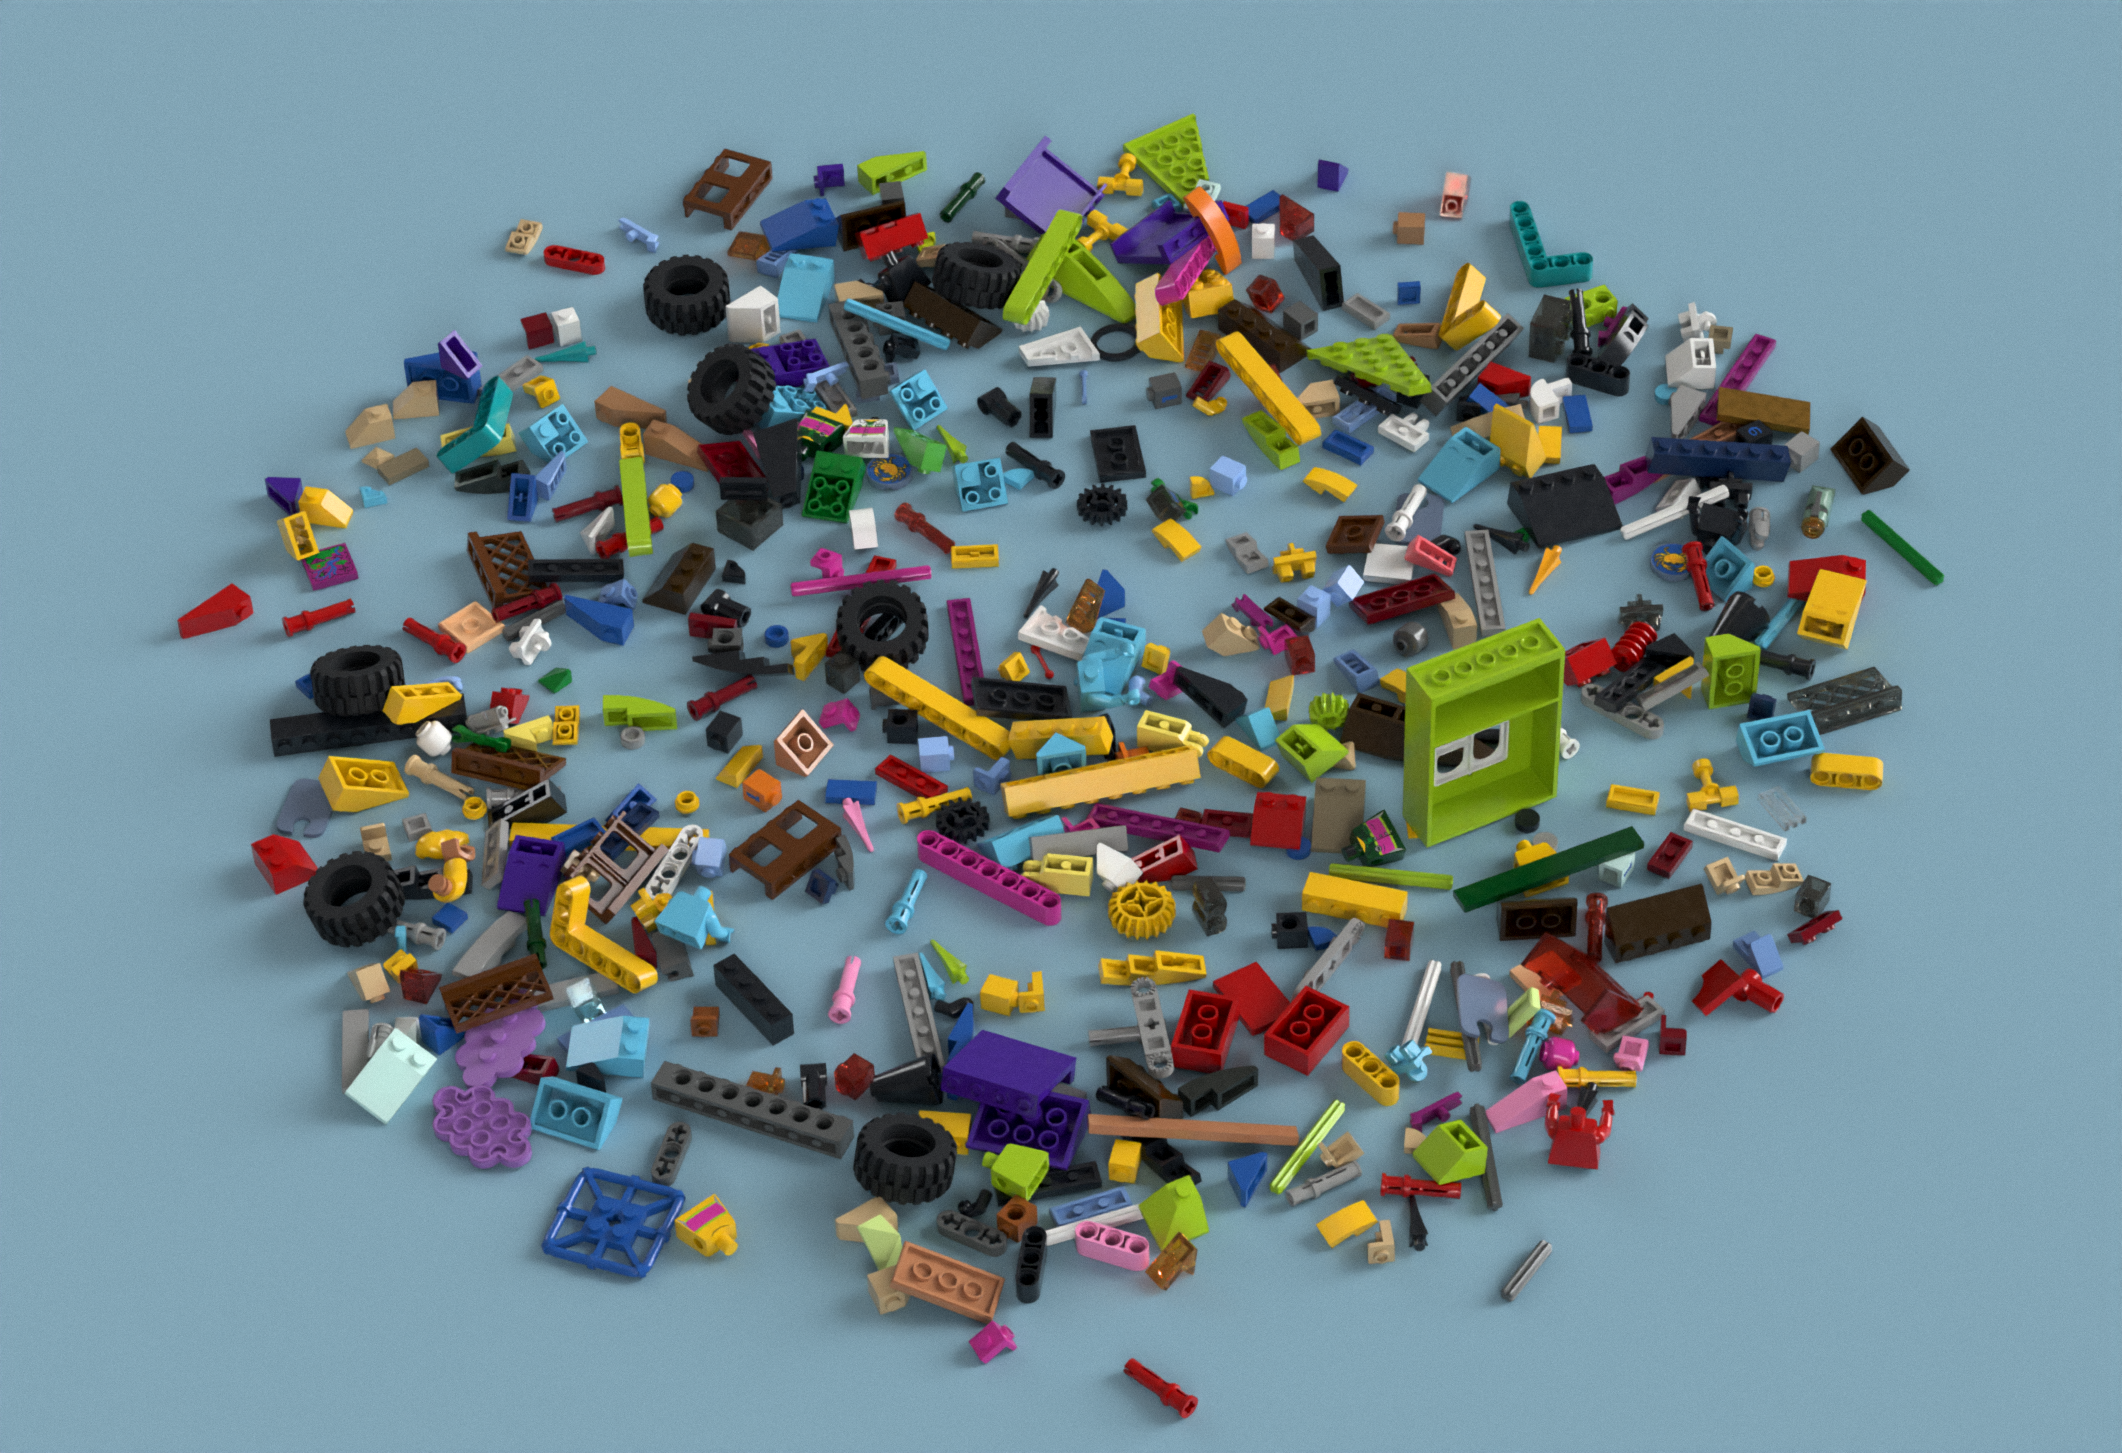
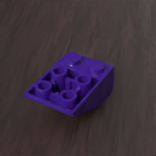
(793, 360)
(531, 873)

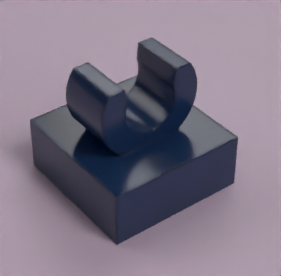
(1761, 706)
(821, 886)

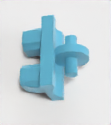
(1409, 1060)

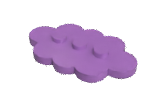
(499, 1046)
(482, 1126)

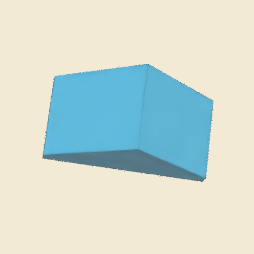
(1259, 727)

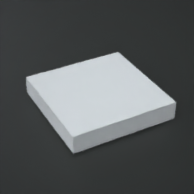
(1388, 565)

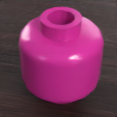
(1558, 1053)

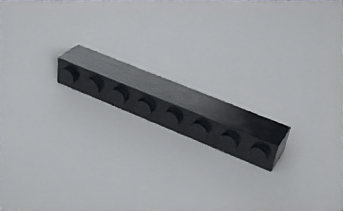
(329, 731)

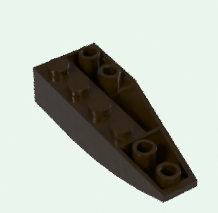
(1379, 730)

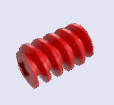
(1633, 645)

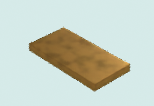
(1773, 411)

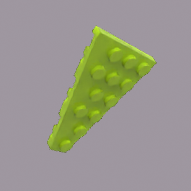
(1172, 156)
(1376, 361)

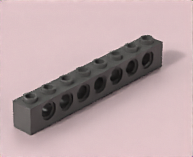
(752, 1109)

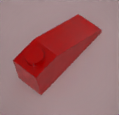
(218, 612)
(1166, 860)

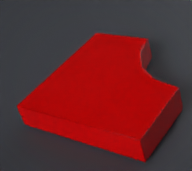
(1718, 985)

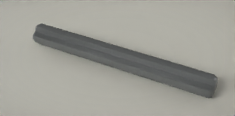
(1490, 1178)

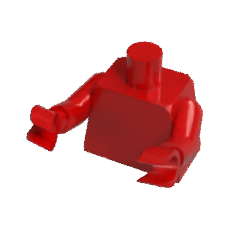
(1576, 1137)

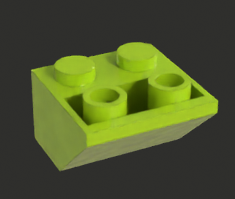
(1310, 749)
(1452, 1153)

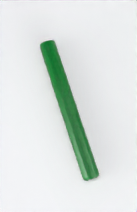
(1902, 547)

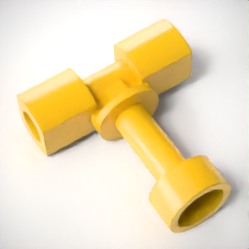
(1122, 180)
(1102, 230)
(1709, 792)

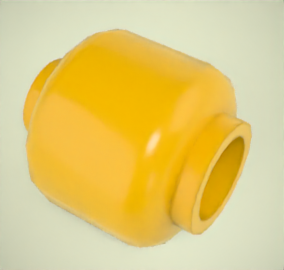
(665, 500)

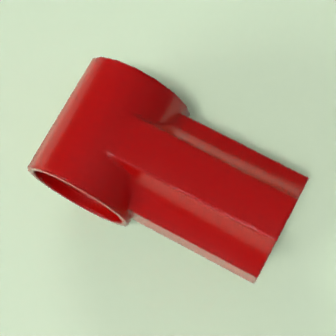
(1758, 991)

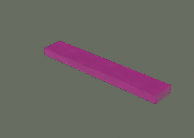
(1741, 373)
(965, 645)
(1160, 827)

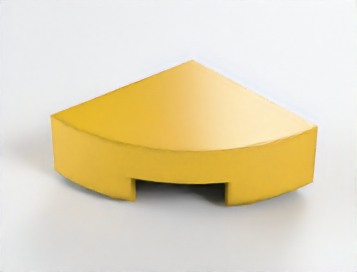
(1200, 487)

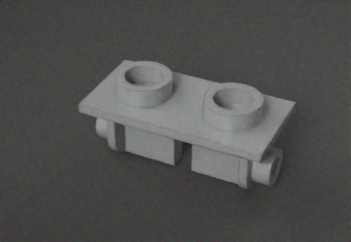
(496, 720)

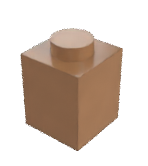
(1410, 228)

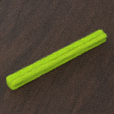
(1391, 876)
(1307, 1147)

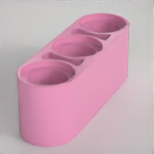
(1112, 1246)

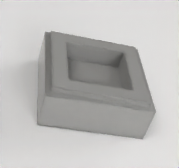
(416, 826)

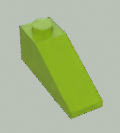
(890, 169)

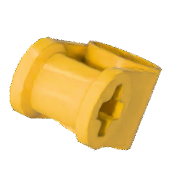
(631, 441)

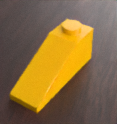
(418, 701)

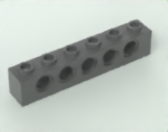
(859, 351)
(1471, 364)

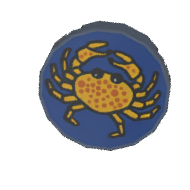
(889, 472)
(1669, 562)

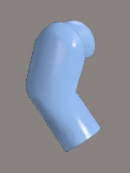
(455, 681)
(1137, 682)

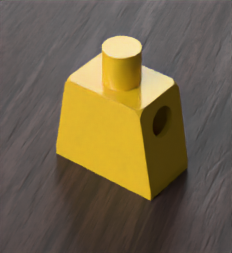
(297, 534)
(1527, 853)

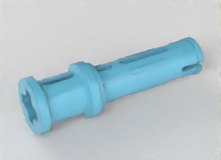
(916, 881)
(1534, 1038)

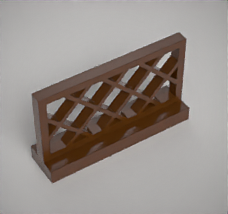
(489, 571)
(513, 768)
(497, 982)

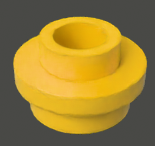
(1763, 576)
(687, 802)
(474, 808)

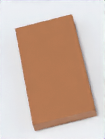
(947, 1282)

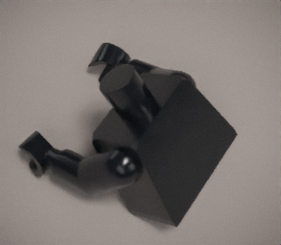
(898, 277)
(1716, 522)

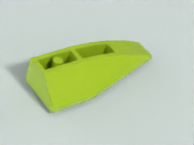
(1092, 284)

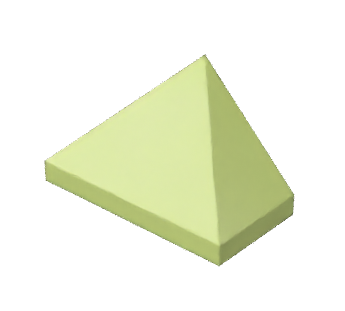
(881, 1241)

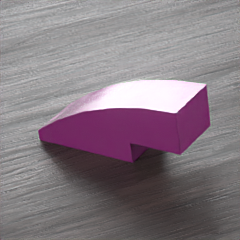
(1630, 479)

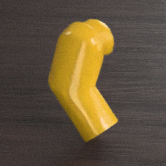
(1212, 407)

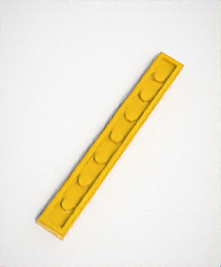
(653, 835)

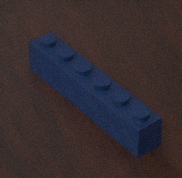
(1716, 458)

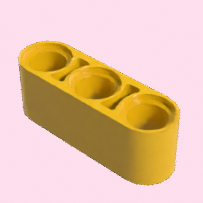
(1243, 762)
(1846, 771)
(1370, 1073)

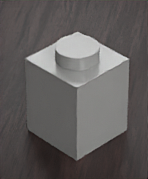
(1802, 451)

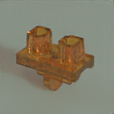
(1558, 1008)

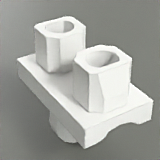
(1694, 324)
(532, 641)

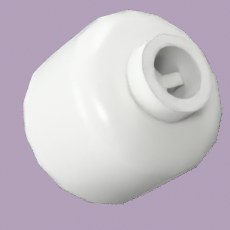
(434, 738)

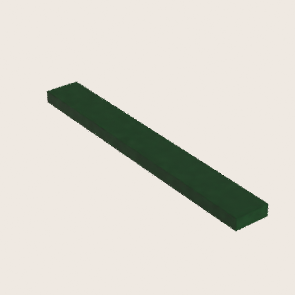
(1548, 869)

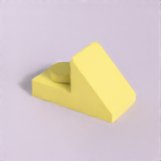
(530, 733)

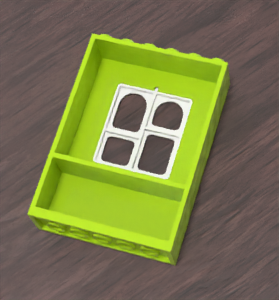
(1500, 681)

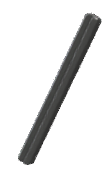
(1470, 1044)

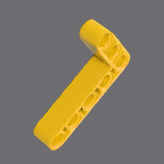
(1465, 314)
(590, 947)

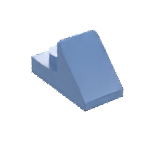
(1759, 953)

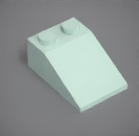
(390, 1076)

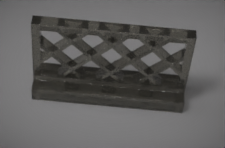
(1848, 710)

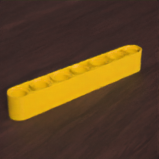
(1268, 388)
(938, 707)

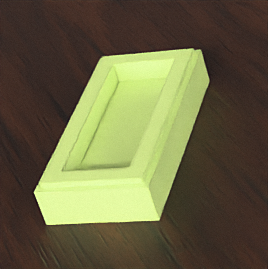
(1523, 1010)

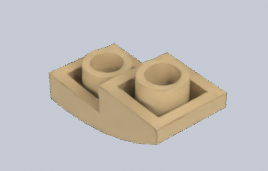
(524, 238)
(1779, 878)

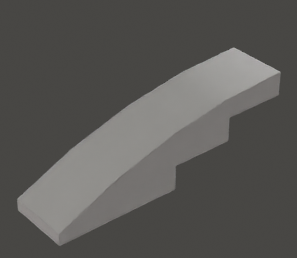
(491, 945)

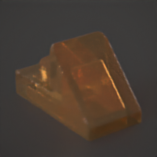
(1175, 1258)

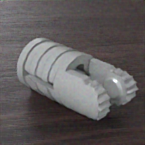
(1759, 527)
(377, 1039)

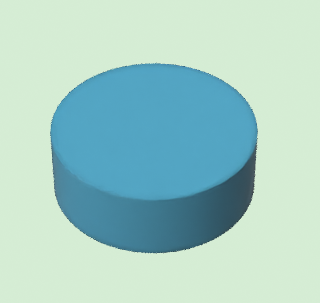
(1663, 393)

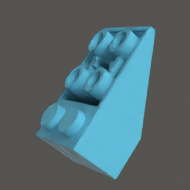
(789, 404)
(1461, 465)
(1112, 634)

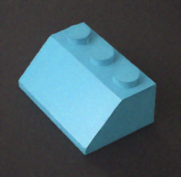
(1779, 738)
(1013, 845)
(574, 1112)

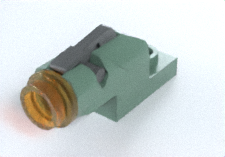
(1817, 511)

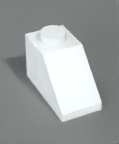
(1263, 241)
(566, 326)
(1115, 868)

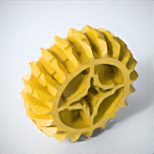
(1141, 909)

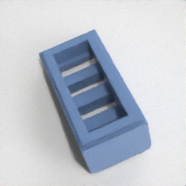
(773, 262)
(550, 476)
(1359, 673)

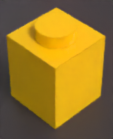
(999, 995)
(1125, 1161)

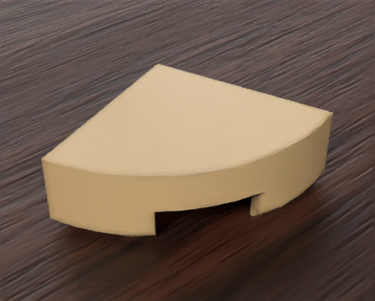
(1413, 1139)

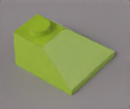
(1174, 1210)

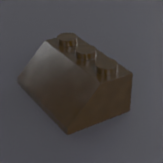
(864, 219)
(1869, 457)
(682, 579)
(1536, 916)
(1134, 1080)

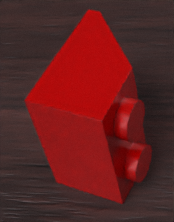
(1586, 661)
(1278, 820)
(282, 862)

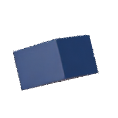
(522, 497)
(1114, 594)
(438, 1033)
(1246, 1175)

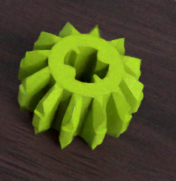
(1329, 711)

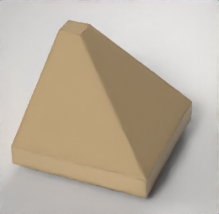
(377, 457)
(1348, 761)

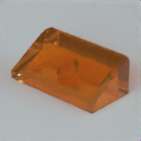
(749, 246)

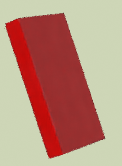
(1258, 997)

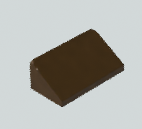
(1291, 615)

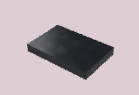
(1117, 453)

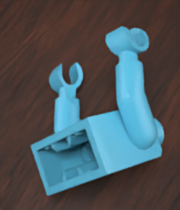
(1091, 681)
(691, 918)

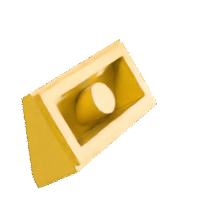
(1280, 697)
(741, 765)

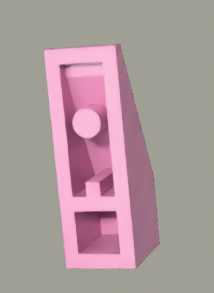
(1527, 1102)

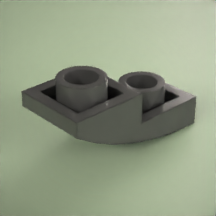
(844, 856)

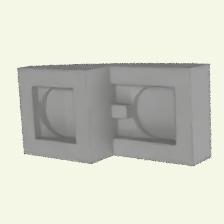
(1245, 552)

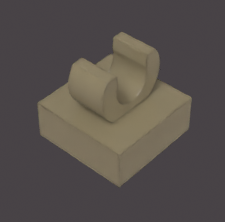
(1721, 337)

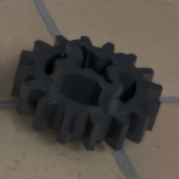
(1102, 504)
(962, 820)

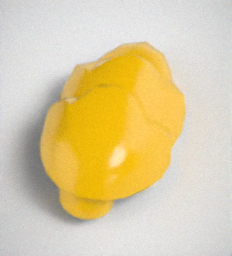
(430, 843)

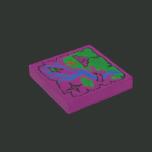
(330, 567)

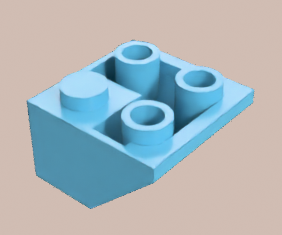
(918, 399)
(553, 434)
(979, 484)

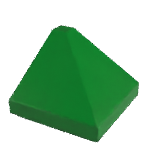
(556, 679)

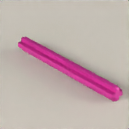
(851, 581)

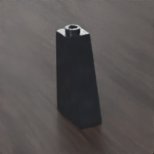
(1320, 271)
(782, 460)

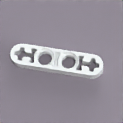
(674, 864)

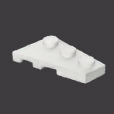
(1060, 348)
(1052, 635)

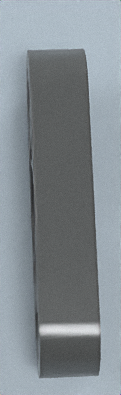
(669, 1144)
(978, 1242)

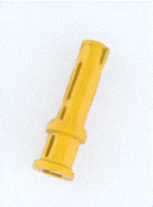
(923, 806)
(1582, 1076)

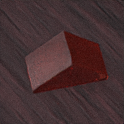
(419, 984)

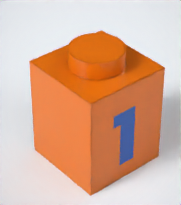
(762, 790)

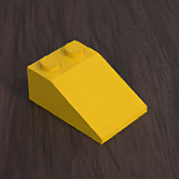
(1517, 442)
(360, 783)

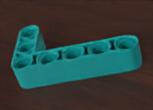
(1538, 267)
(487, 427)

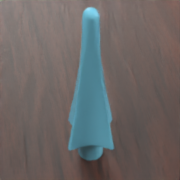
(934, 983)

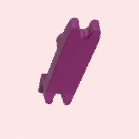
(1611, 324)
(1252, 611)
(1438, 1109)

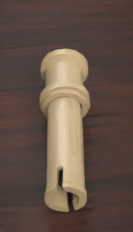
(431, 775)

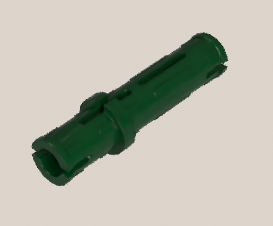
(967, 191)
(535, 942)

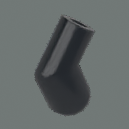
(1447, 543)
(952, 1009)
(977, 1208)

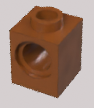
(1016, 1218)

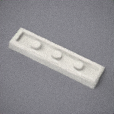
(1735, 834)

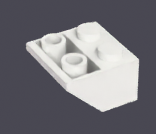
(753, 317)
(1692, 364)

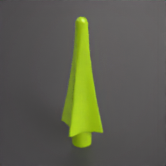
(955, 447)
(953, 966)

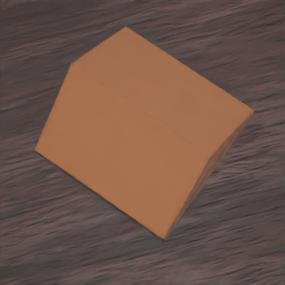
(801, 745)

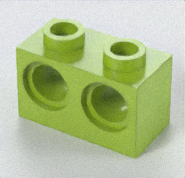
(1598, 305)

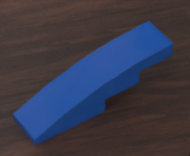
(960, 1036)

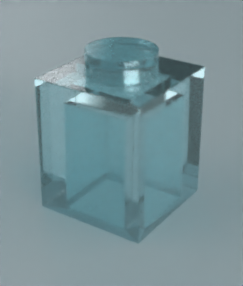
(585, 1000)

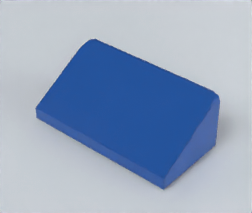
(638, 794)

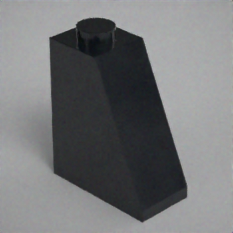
(1042, 407)

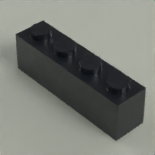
(753, 999)

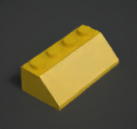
(1158, 326)

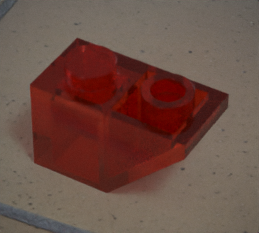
(1455, 195)

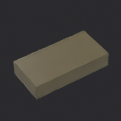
(403, 466)

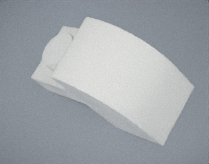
(1547, 398)
(863, 528)

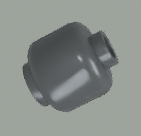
(1410, 639)

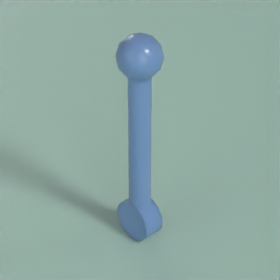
(1083, 374)

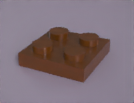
(1355, 534)

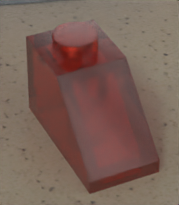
(1294, 219)

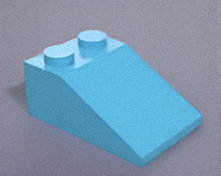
(805, 287)
(613, 1044)

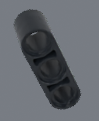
(1597, 374)
(1031, 1264)

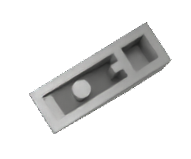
(1685, 410)

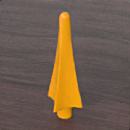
(1548, 564)

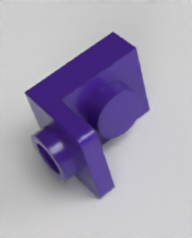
(829, 176)

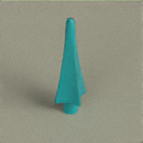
(575, 353)

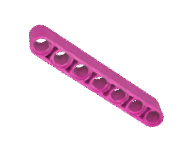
(1184, 272)
(989, 877)

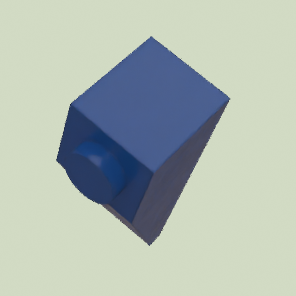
(603, 620)

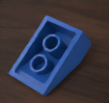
(802, 226)
(449, 386)

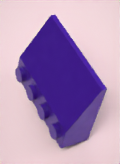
(1056, 1130)

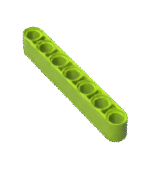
(1042, 267)
(635, 507)

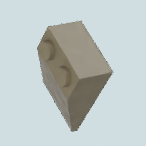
(1337, 811)

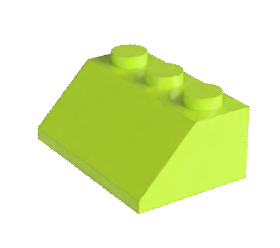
(1731, 671)

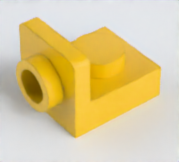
(543, 389)
(398, 962)
(1033, 999)

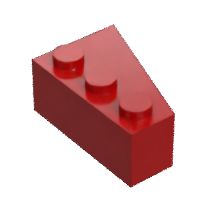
(891, 236)

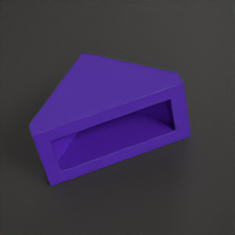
(1331, 175)
(457, 356)
(285, 492)

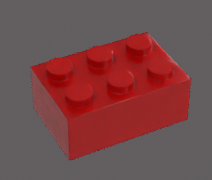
(1306, 1030)
(1205, 1031)

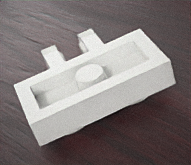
(1405, 431)

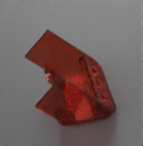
(1583, 983)

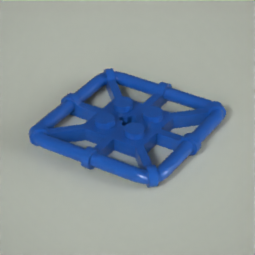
(607, 1209)

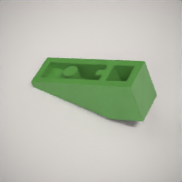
(921, 450)

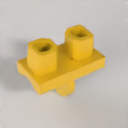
(1294, 560)
(648, 909)

